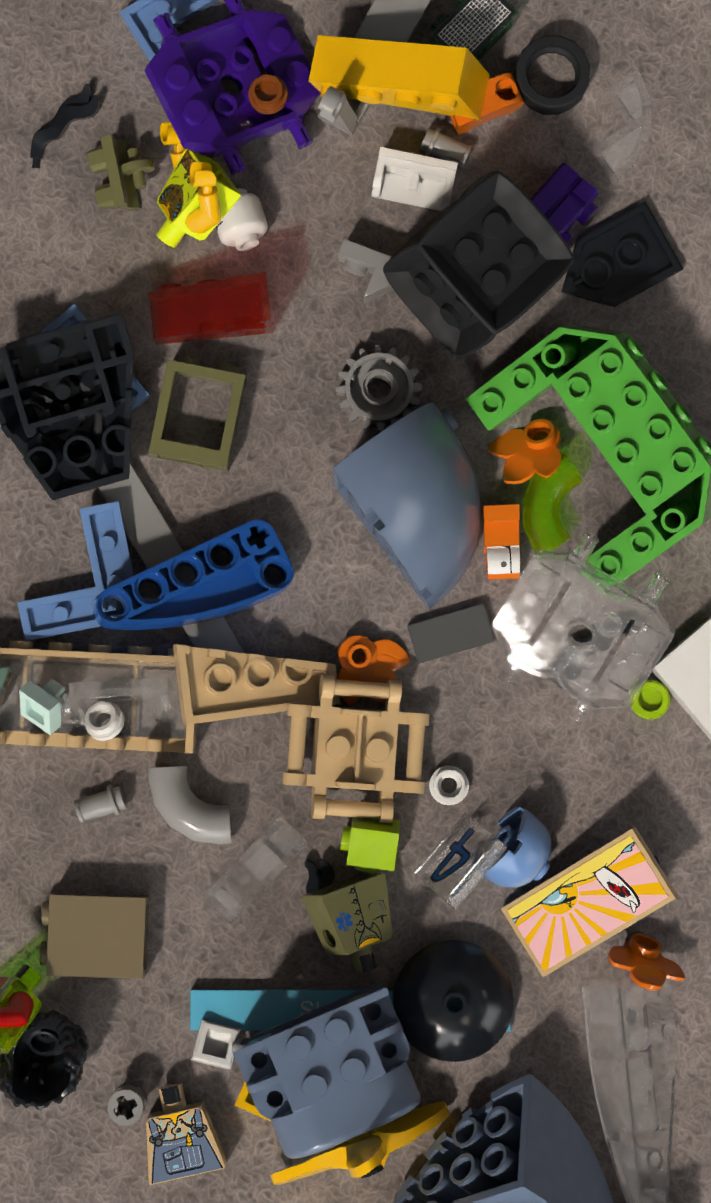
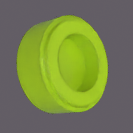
(651, 700)

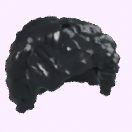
(44, 1062)

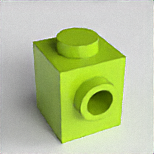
(371, 844)

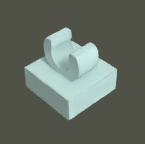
(42, 705)

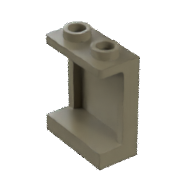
(95, 936)

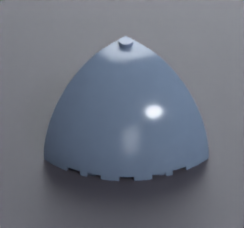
(511, 1152)

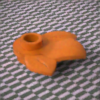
(528, 451)
(377, 665)
(644, 962)

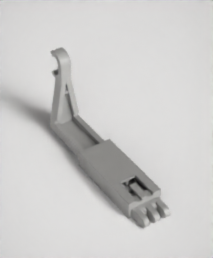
(384, 21)

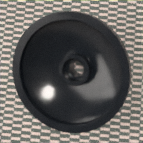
(448, 971)

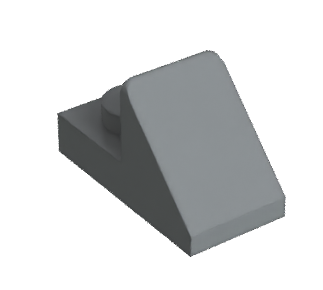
(358, 260)

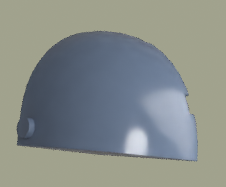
(417, 499)

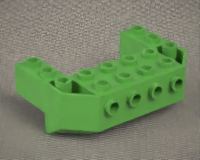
(630, 421)

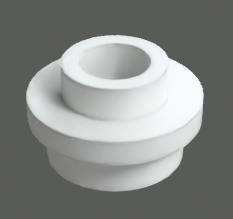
(97, 714)
(460, 791)

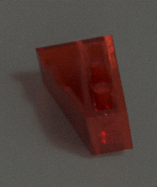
(211, 309)

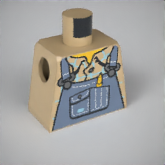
(181, 1139)

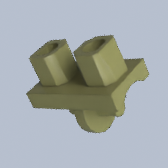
(124, 171)

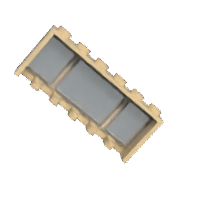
(98, 664)

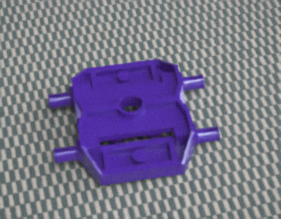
(190, 72)

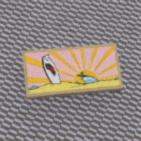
(589, 902)

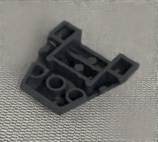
(70, 403)

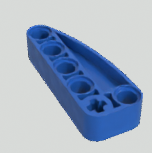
(214, 591)

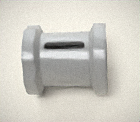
(124, 1117)

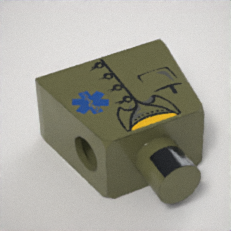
(352, 917)

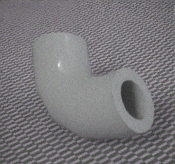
(184, 810)

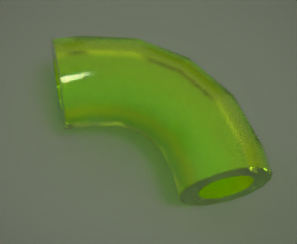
(543, 506)

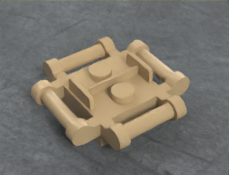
(355, 749)

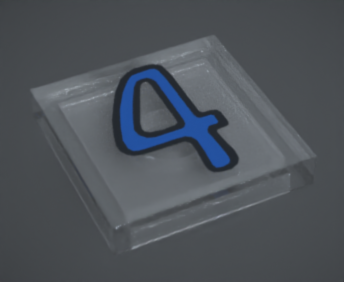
(460, 860)

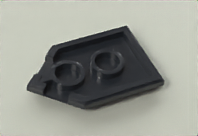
(621, 259)

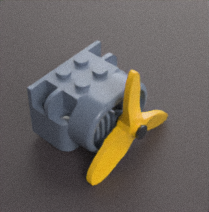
(336, 1081)

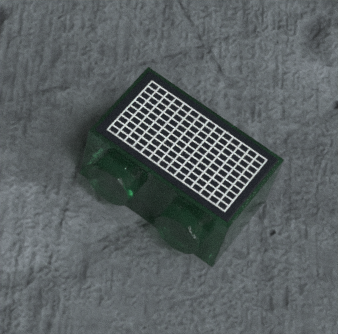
(474, 25)

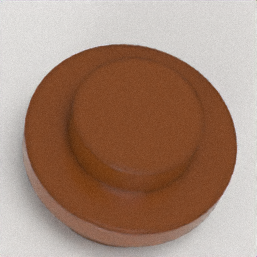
(268, 94)

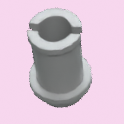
(445, 147)
(100, 804)

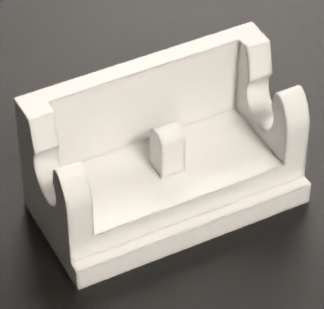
(414, 179)

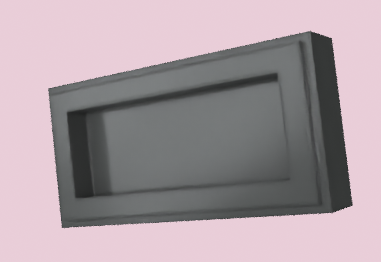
(450, 633)

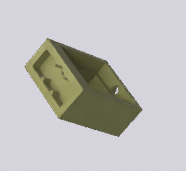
(189, 453)

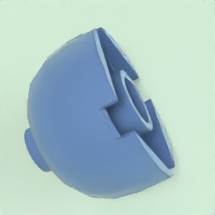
(526, 850)

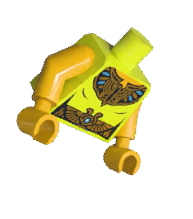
(195, 193)

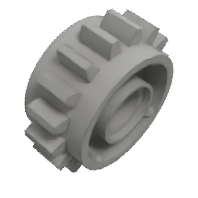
(378, 367)

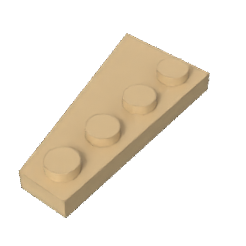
(238, 685)

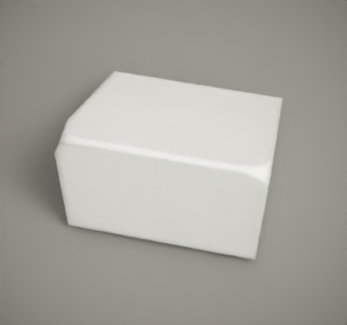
(214, 1044)

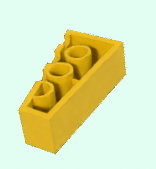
(401, 74)

